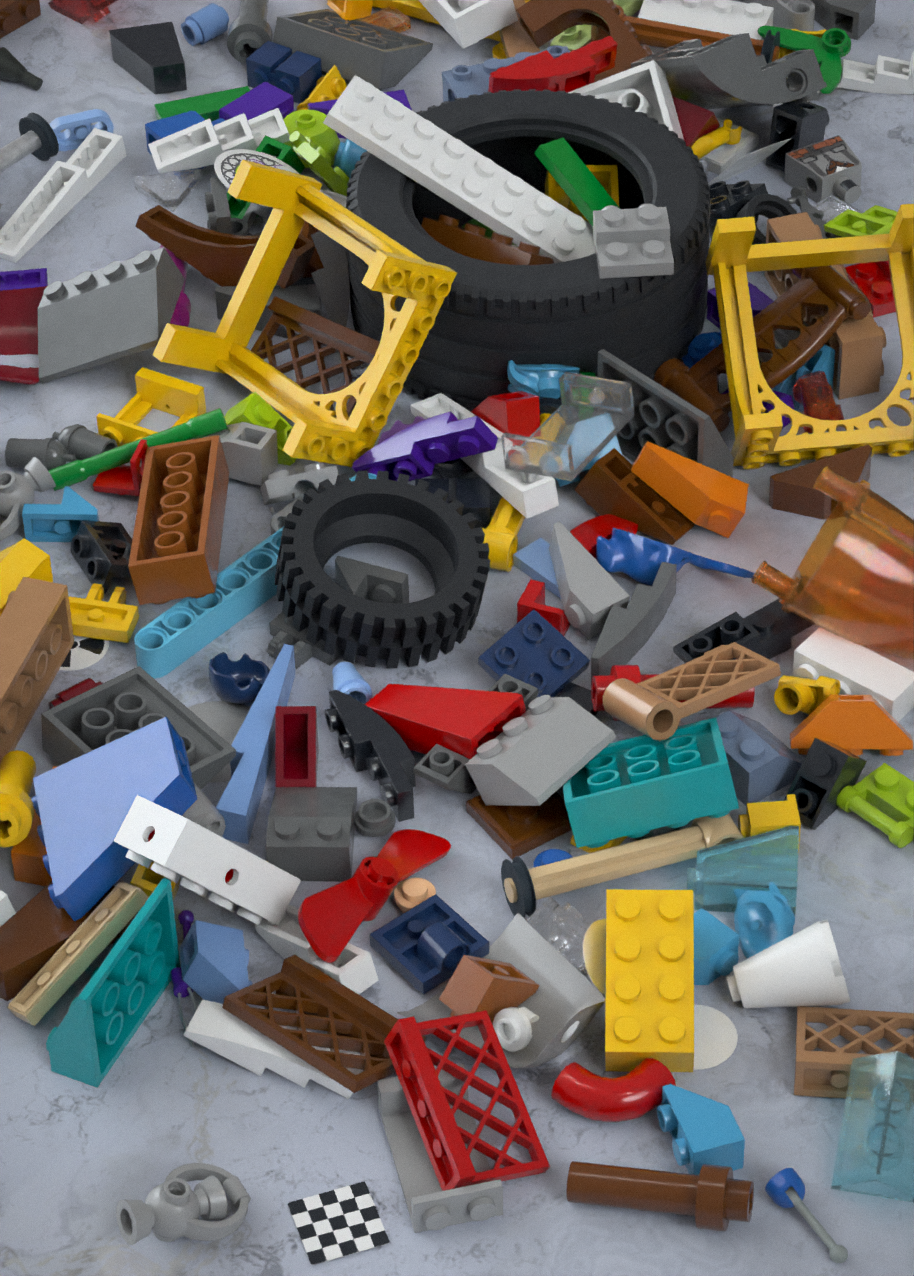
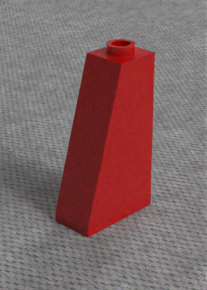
(446, 716)

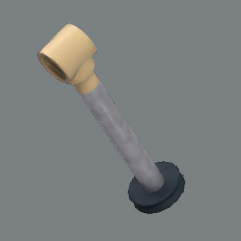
(35, 138)

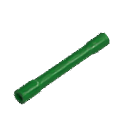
(82, 469)

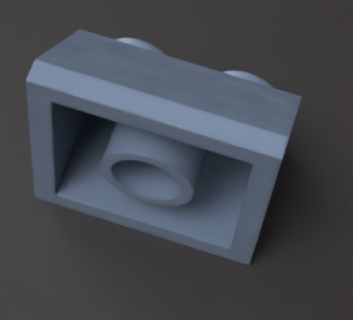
(755, 757)

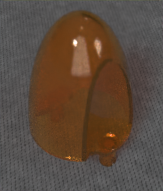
(855, 571)

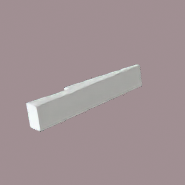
(60, 192)
(524, 491)

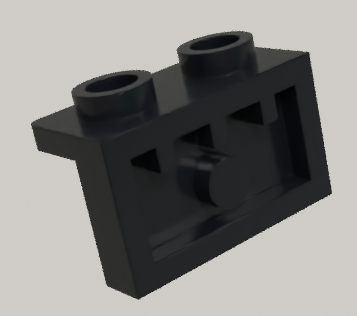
(102, 551)

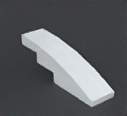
(886, 76)
(203, 142)
(249, 1048)

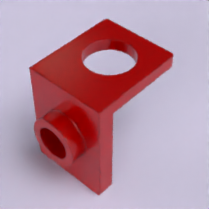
(124, 478)

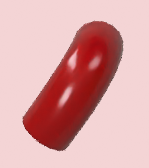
(612, 1098)

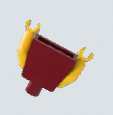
(702, 128)

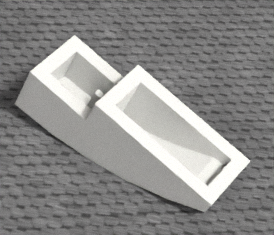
(352, 968)

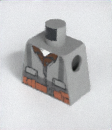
(825, 170)

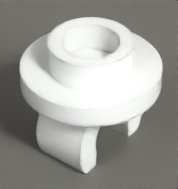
(514, 1027)

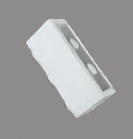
(857, 669)

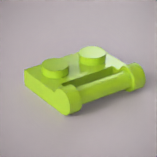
(889, 793)

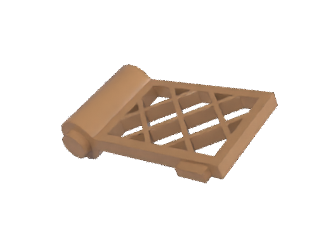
(705, 681)

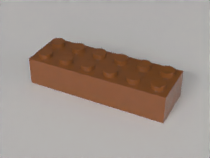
(179, 521)

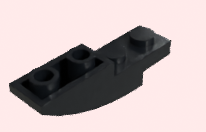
(763, 632)
(375, 748)

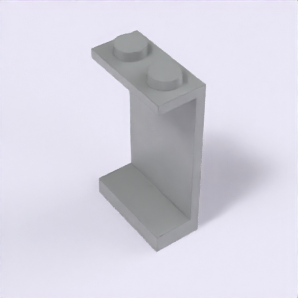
(425, 1200)

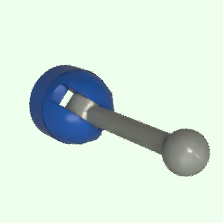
(788, 1191)

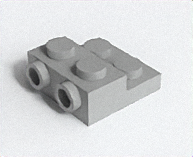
(632, 241)

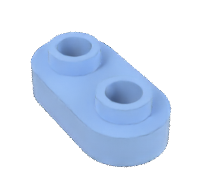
(78, 127)

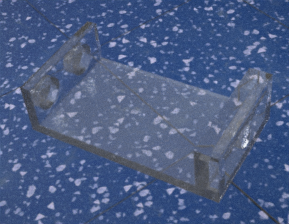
(576, 432)

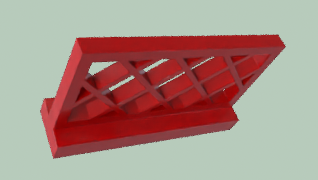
(431, 1101)

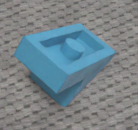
(57, 521)

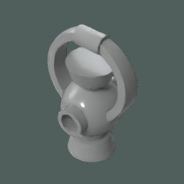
(19, 490)
(175, 1209)

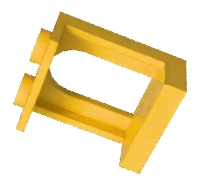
(156, 392)

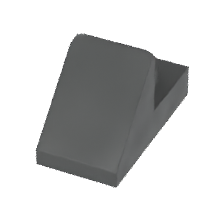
(372, 581)

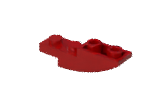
(562, 73)

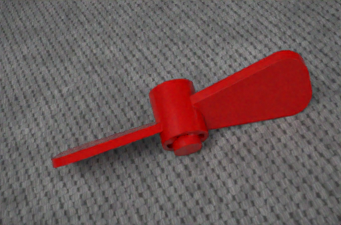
(336, 913)

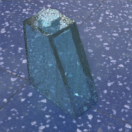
(746, 865)

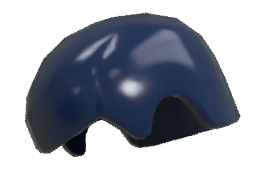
(237, 680)

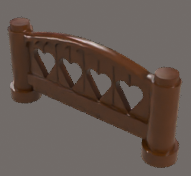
(817, 288)

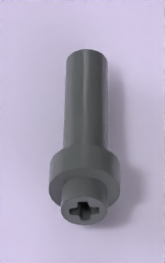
(249, 29)

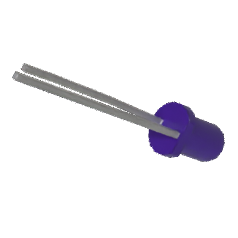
(180, 991)

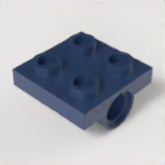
(535, 655)
(428, 943)

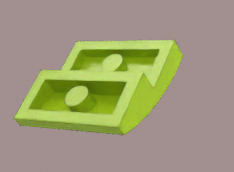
(871, 222)

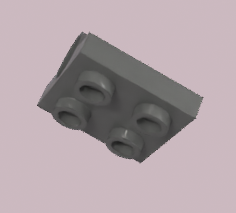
(219, 212)

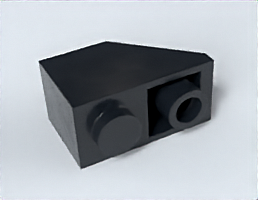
(821, 779)

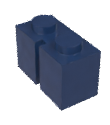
(295, 75)

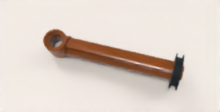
(666, 35)

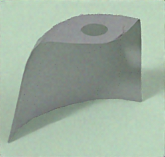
(563, 1000)

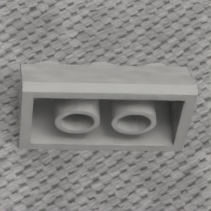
(537, 752)

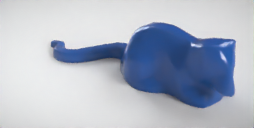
(643, 556)

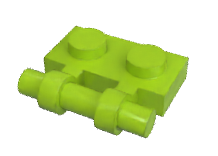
(320, 163)

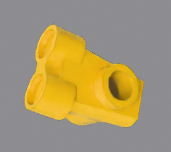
(803, 694)

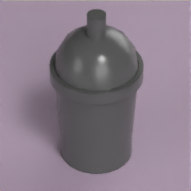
(83, 442)
(48, 451)

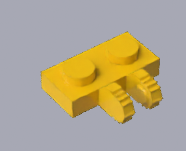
(103, 619)

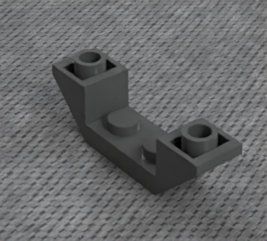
(448, 767)

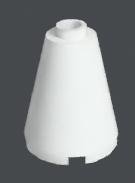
(792, 972)

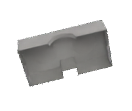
(283, 486)

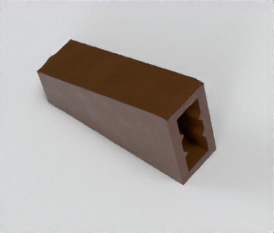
(34, 938)

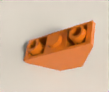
(854, 725)

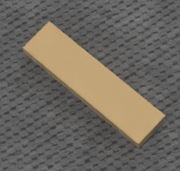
(77, 953)

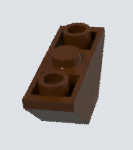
(794, 490)

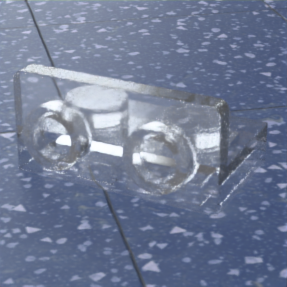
(562, 930)

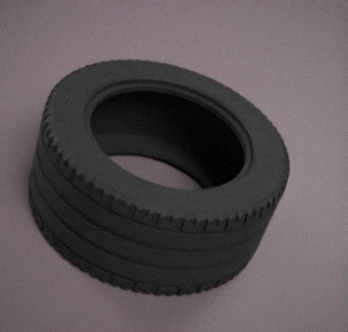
(543, 310)

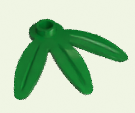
(827, 49)

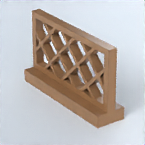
(828, 1071)

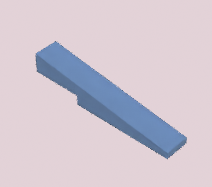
(255, 750)

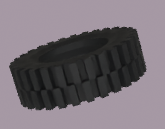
(393, 516)

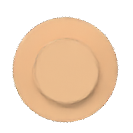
(412, 893)

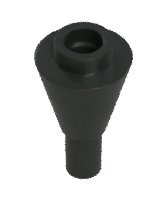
(14, 71)

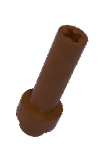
(710, 1196)

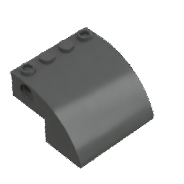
(734, 76)

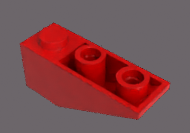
(511, 412)

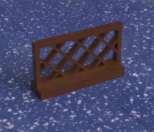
(322, 332)
(319, 1005)

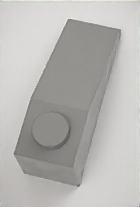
(583, 583)

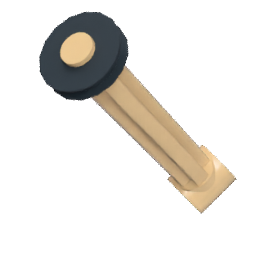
(526, 885)

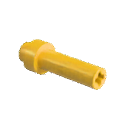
(16, 806)

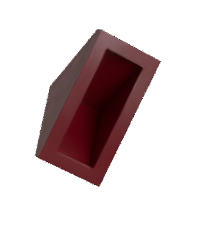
(296, 746)

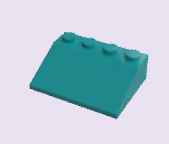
(650, 785)
(118, 993)

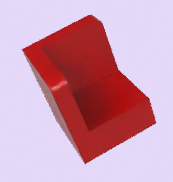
(534, 598)

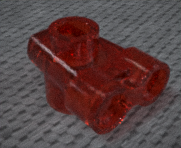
(817, 398)

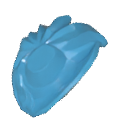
(537, 379)
(762, 919)

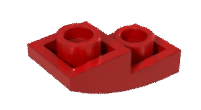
(600, 526)

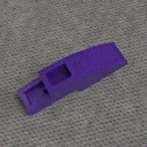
(427, 443)

